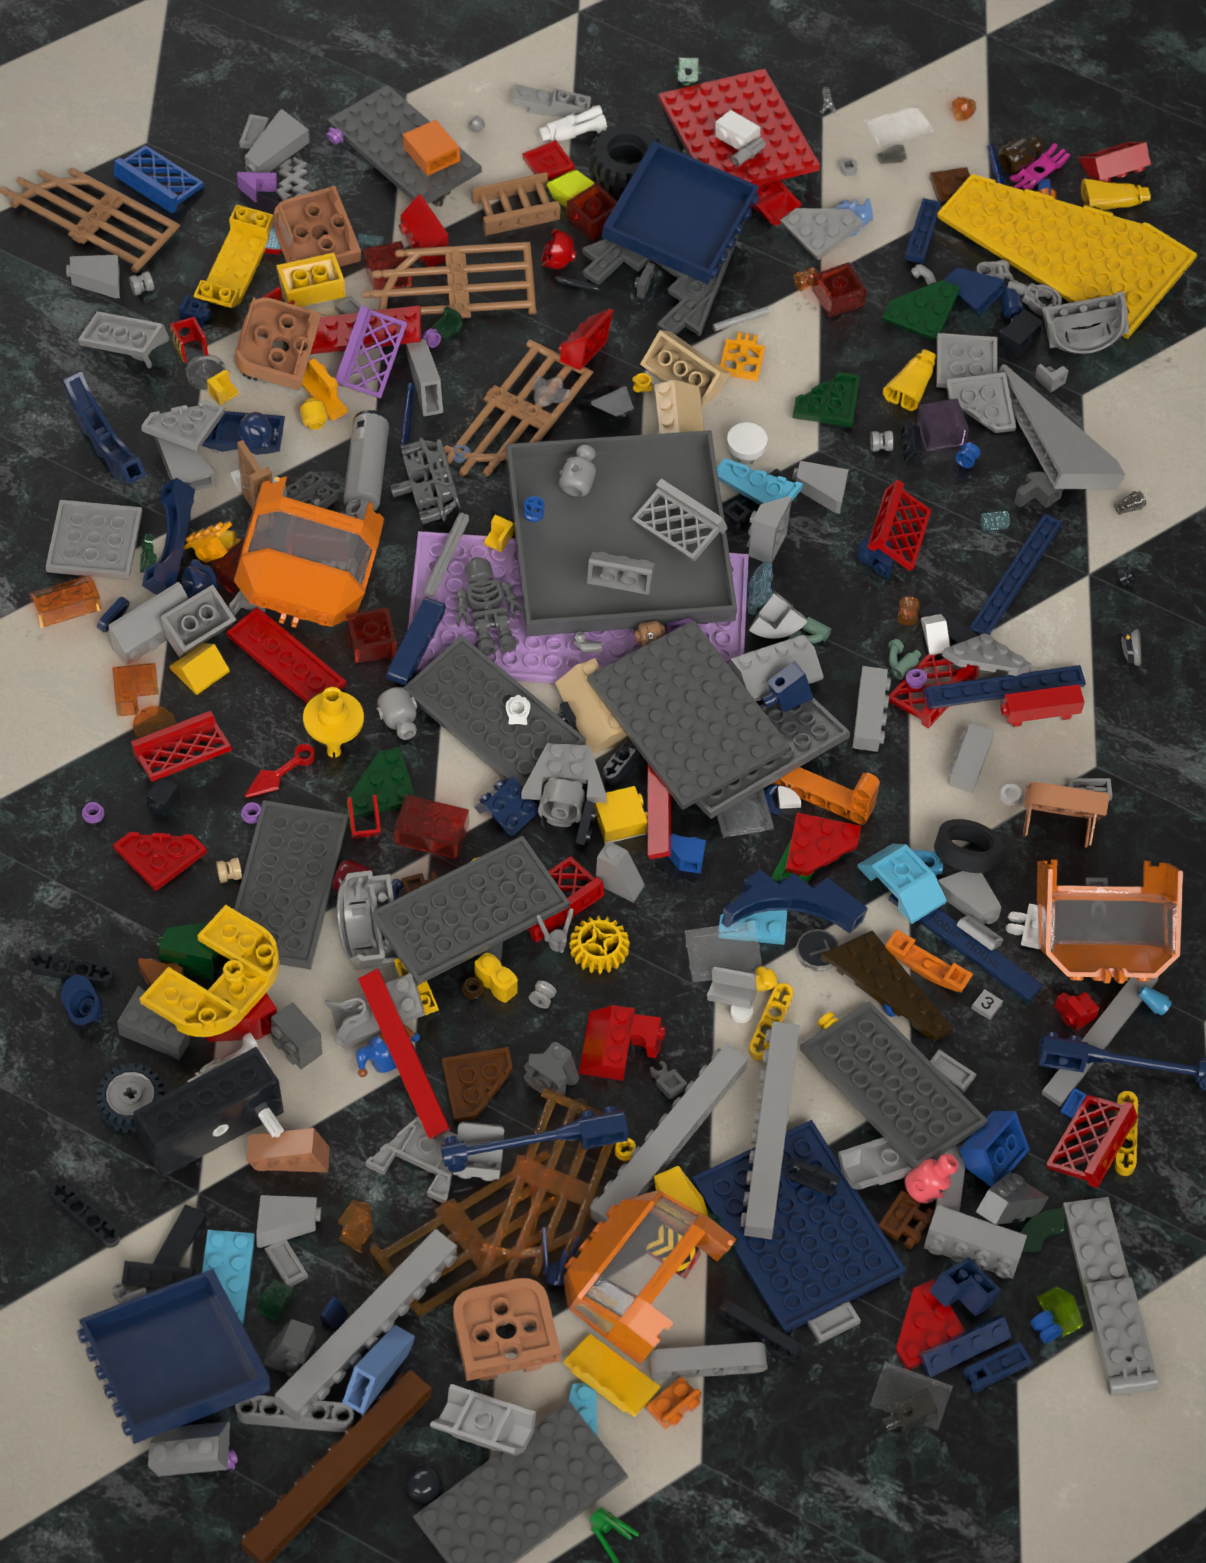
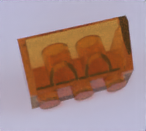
(65, 601)

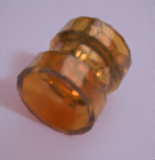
(804, 279)
(908, 611)

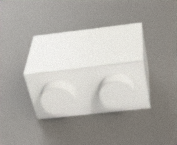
(736, 130)

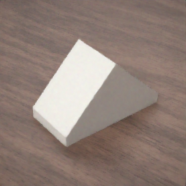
(935, 633)

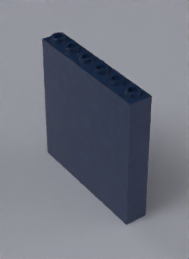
(681, 212)
(173, 1356)

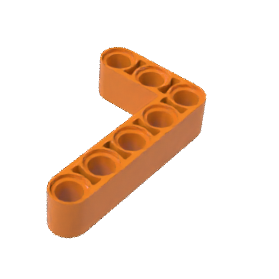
(848, 803)

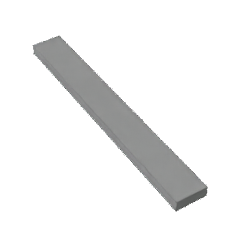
(1100, 1036)

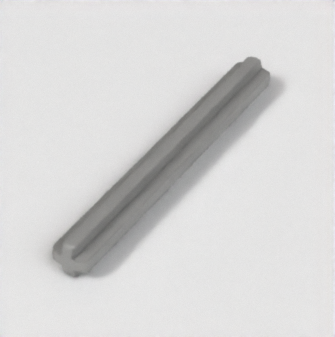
(446, 555)

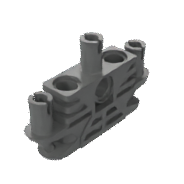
(418, 471)

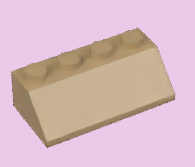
(677, 360)
(679, 407)
(591, 714)

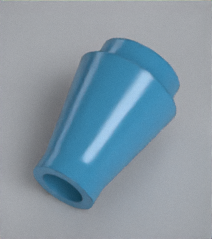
(1155, 1000)

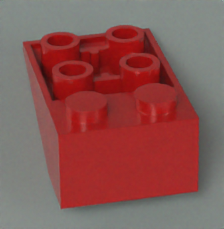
(256, 1022)

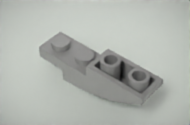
(559, 103)

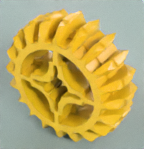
(592, 954)

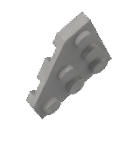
(821, 228)
(985, 400)
(185, 424)
(987, 655)

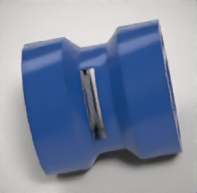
(1046, 1327)

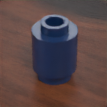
(1011, 303)

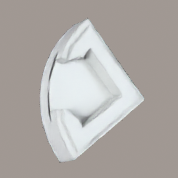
(788, 798)

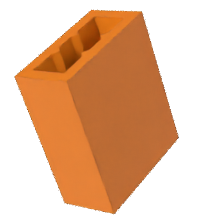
(431, 147)

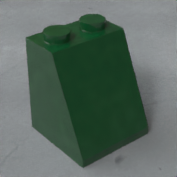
(182, 947)

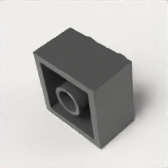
(296, 1036)

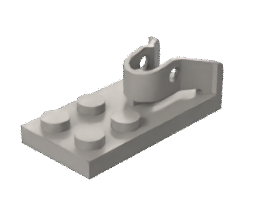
(124, 335)
(356, 1020)

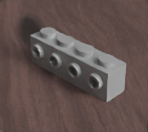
(870, 708)

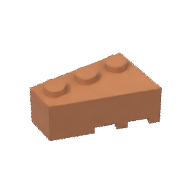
(291, 1151)

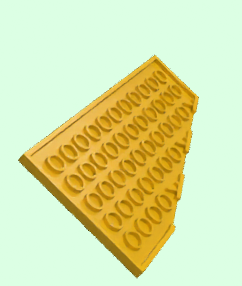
(1070, 246)

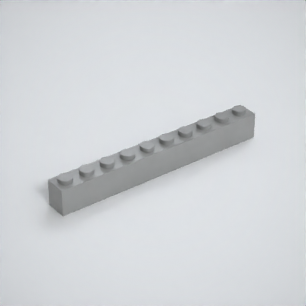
(673, 1130)
(771, 1130)
(366, 1325)

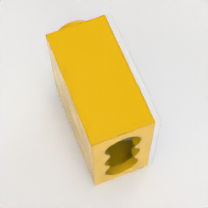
(621, 815)

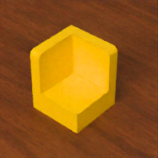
(221, 388)
(500, 533)

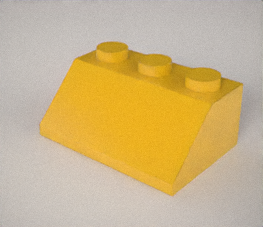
(311, 280)

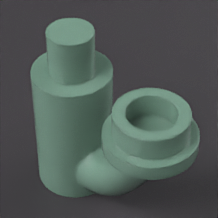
(816, 629)
(907, 663)

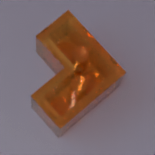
(132, 683)

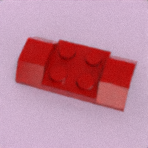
(775, 201)

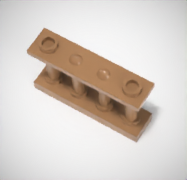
(519, 218)

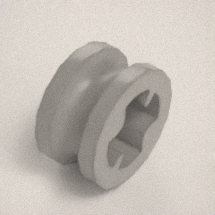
(848, 171)

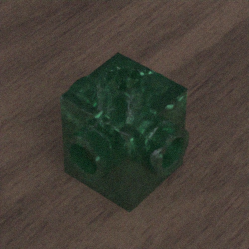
(683, 64)

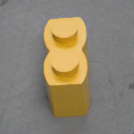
(496, 977)

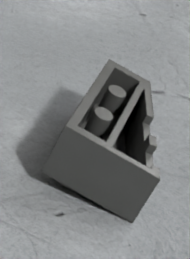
(151, 1029)
(1011, 1200)
(291, 1348)

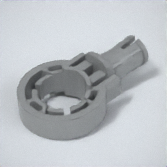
(1032, 292)

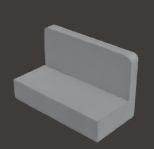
(732, 987)

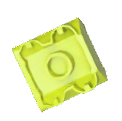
(568, 186)

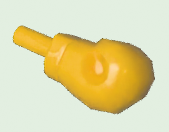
(765, 979)

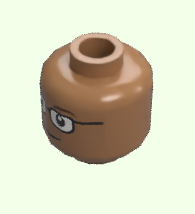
(649, 632)

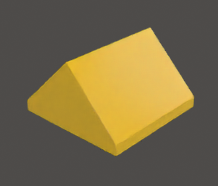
(200, 667)

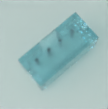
(366, 239)
(995, 520)

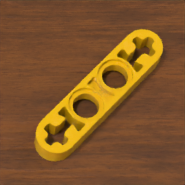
(767, 1019)
(1132, 1137)

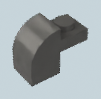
(1037, 486)

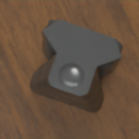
(551, 1070)

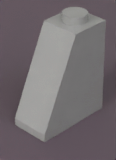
(96, 274)
(822, 483)
(619, 872)
(971, 896)
(285, 1218)

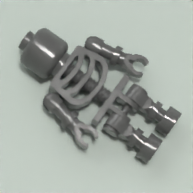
(485, 596)

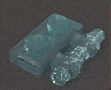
(759, 587)

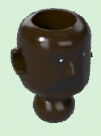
(1019, 153)

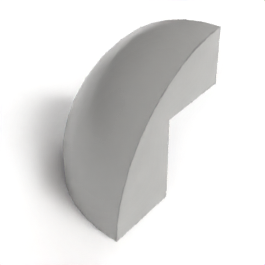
(777, 618)

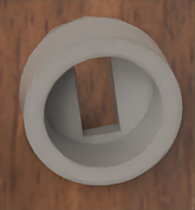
(477, 124)

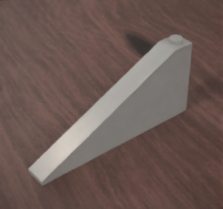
(1062, 448)

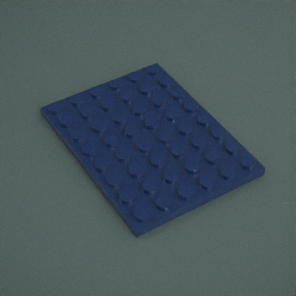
(820, 1244)

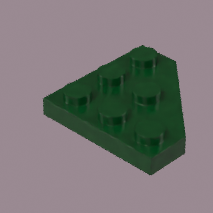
(923, 309)
(830, 401)
(385, 778)

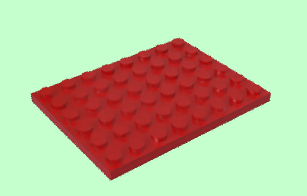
(754, 97)

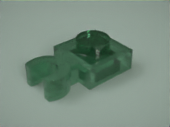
(147, 556)

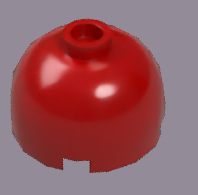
(558, 251)

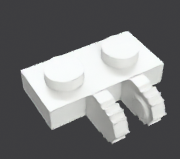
(1029, 930)

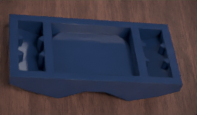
(224, 434)

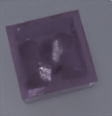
(942, 424)

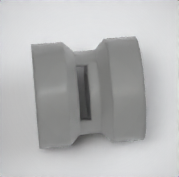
(141, 283)
(881, 441)

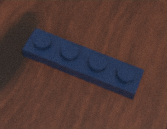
(922, 231)
(965, 1345)

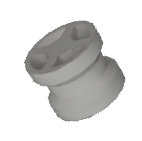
(542, 994)

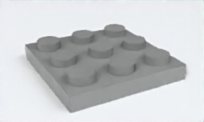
(964, 356)

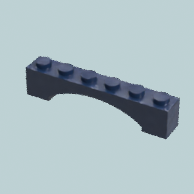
(177, 502)

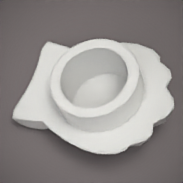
(518, 710)

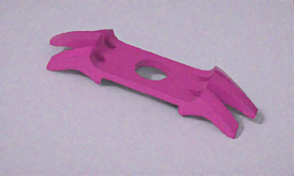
(1049, 165)

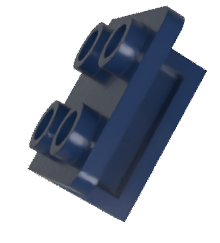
(507, 805)

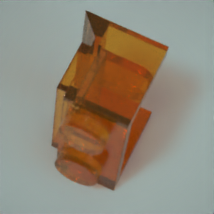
(357, 1224)

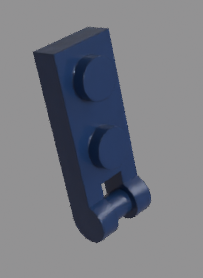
(997, 1366)

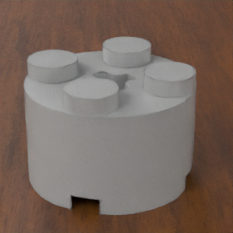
(562, 802)

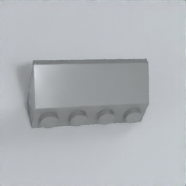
(142, 628)
(760, 665)

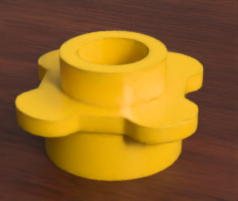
(642, 383)

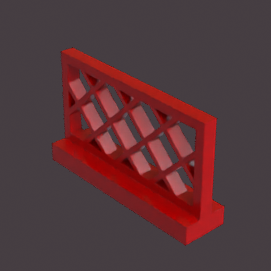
(887, 518)
(929, 716)
(178, 738)
(579, 900)
(1107, 1149)

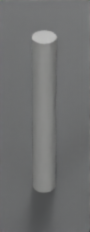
(740, 319)

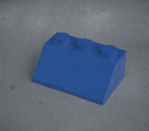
(995, 1147)

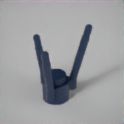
(557, 1269)

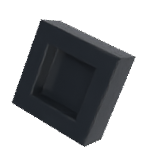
(567, 714)

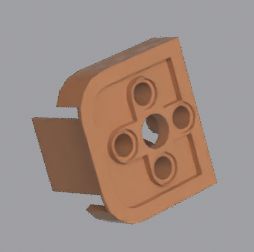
(294, 218)
(256, 355)
(1066, 802)
(525, 1306)

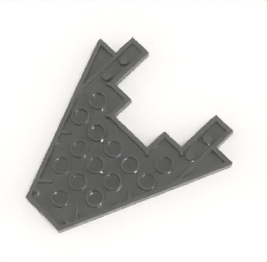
(694, 296)

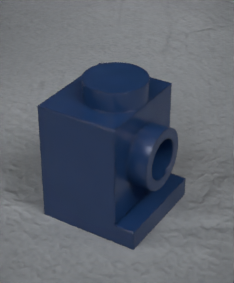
(194, 308)

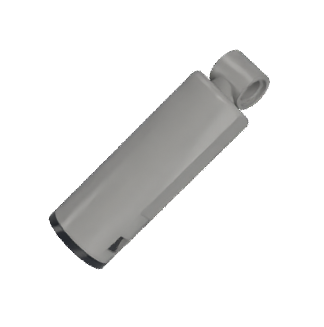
(366, 462)

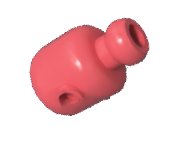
(931, 1178)

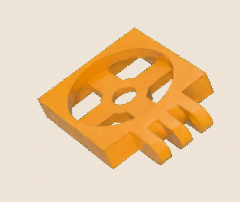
(744, 345)

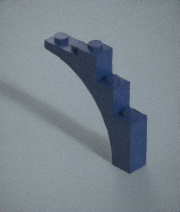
(92, 423)
(794, 894)

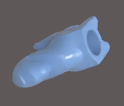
(863, 212)

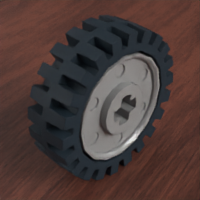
(121, 1084)

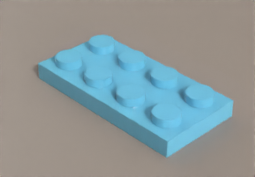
(231, 1259)

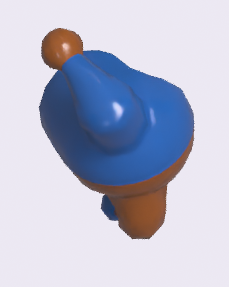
(379, 1054)

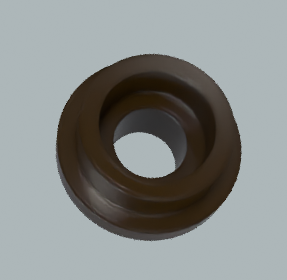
(473, 982)

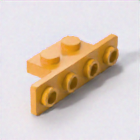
(323, 388)
(206, 543)

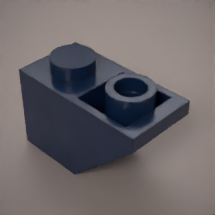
(877, 560)

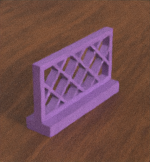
(354, 345)

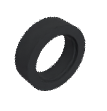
(964, 859)

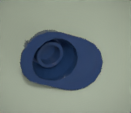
(81, 1000)

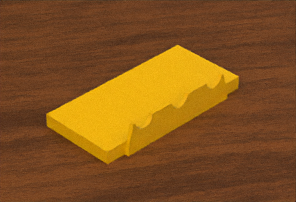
(611, 1376)

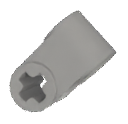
(996, 270)

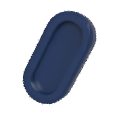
(113, 613)

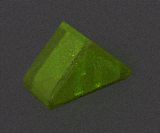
(1063, 1308)

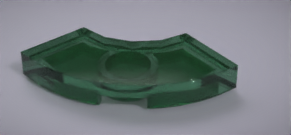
(1041, 1227)

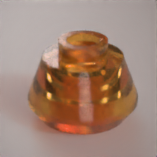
(963, 108)

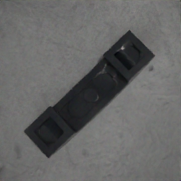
(741, 511)

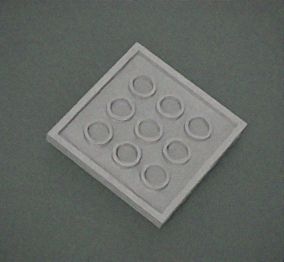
(94, 539)

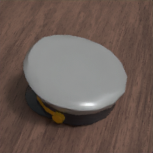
(1131, 647)

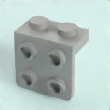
(486, 1164)

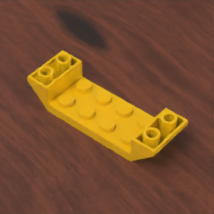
(237, 257)

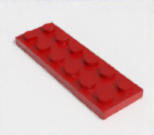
(336, 330)
(284, 656)

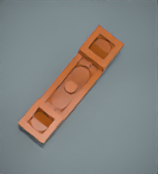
(926, 964)

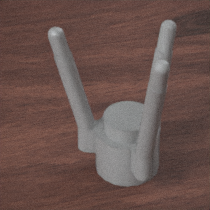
(557, 938)

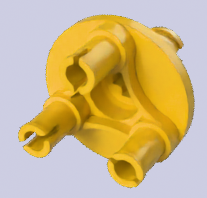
(333, 719)

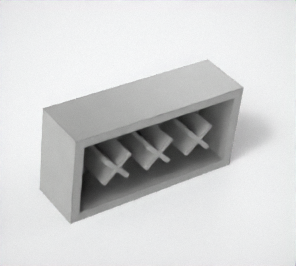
(983, 1242)

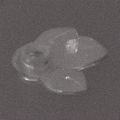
(550, 389)

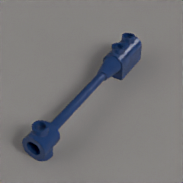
(1074, 1054)
(589, 1129)

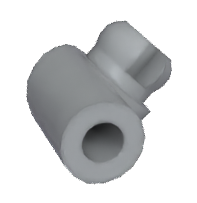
(926, 273)
(586, 646)
(122, 1294)

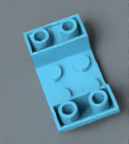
(907, 879)

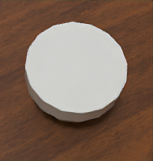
(746, 442)

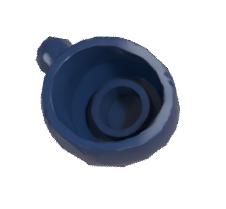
(255, 431)
(198, 578)

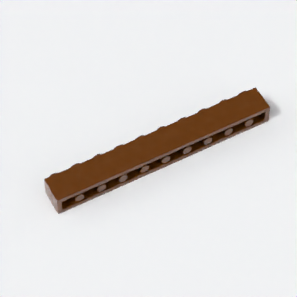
(336, 1468)

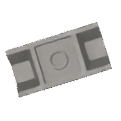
(873, 1164)
(486, 1421)

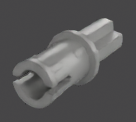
(748, 152)

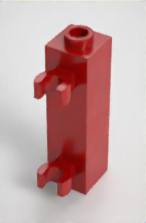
(1042, 704)

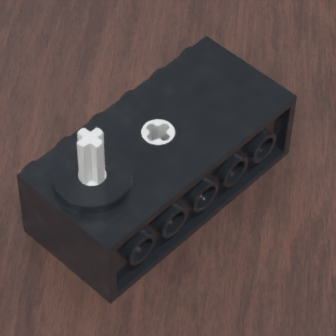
(210, 1112)

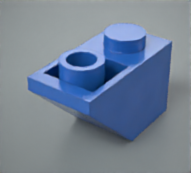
(687, 853)

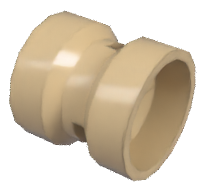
(234, 870)

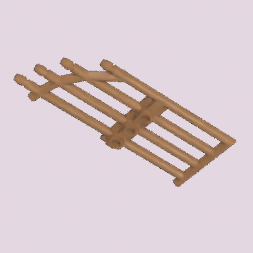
(96, 217)
(457, 278)
(516, 407)

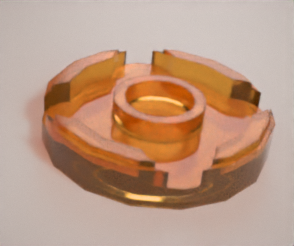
(152, 720)

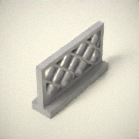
(685, 504)

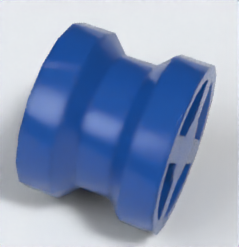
(968, 455)
(531, 504)

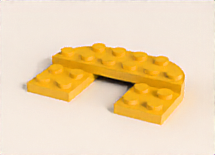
(224, 1004)

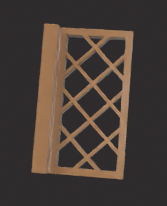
(251, 474)

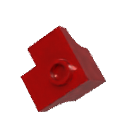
(1076, 1010)
(648, 1033)

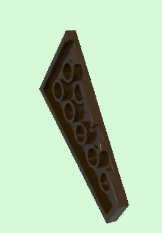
(887, 982)

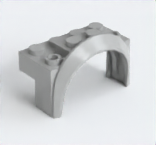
(1103, 310)
(355, 919)

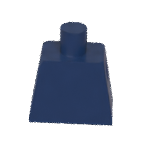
(788, 688)

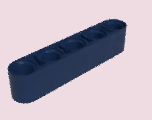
(416, 641)

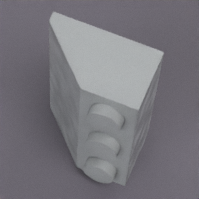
(768, 529)
(620, 572)
(196, 621)
(190, 1449)

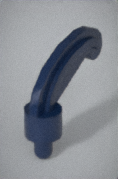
(768, 794)

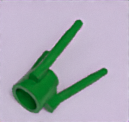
(605, 1522)

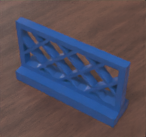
(149, 185)

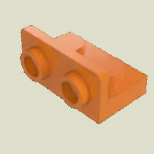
(674, 1402)

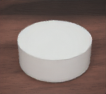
(1010, 794)
(741, 1014)

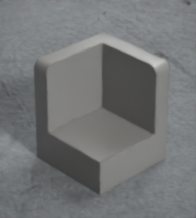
(1050, 378)

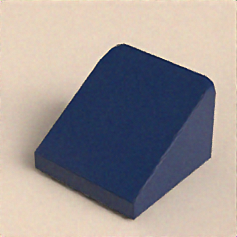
(333, 1314)

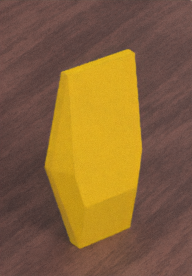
(678, 1186)

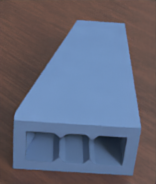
(377, 1368)

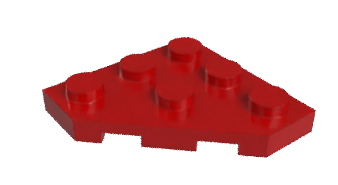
(819, 843)
(159, 855)
(925, 1325)

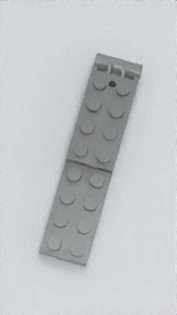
(1110, 1297)

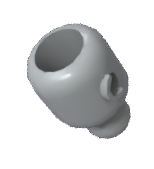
(578, 472)
(398, 711)

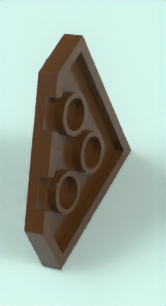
(475, 1080)

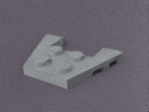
(566, 763)
(417, 1149)

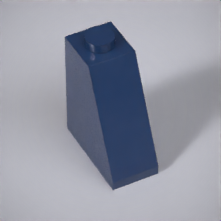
(977, 289)

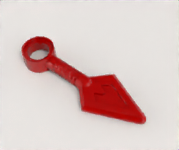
(269, 780)

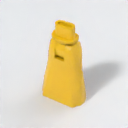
(1112, 195)
(911, 381)

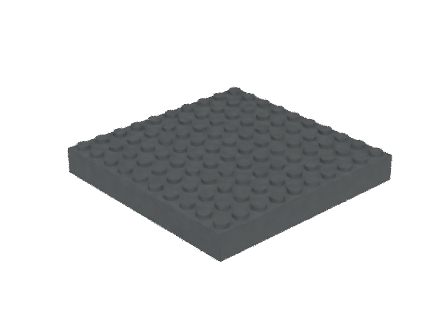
(558, 548)

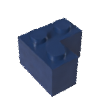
(968, 1284)

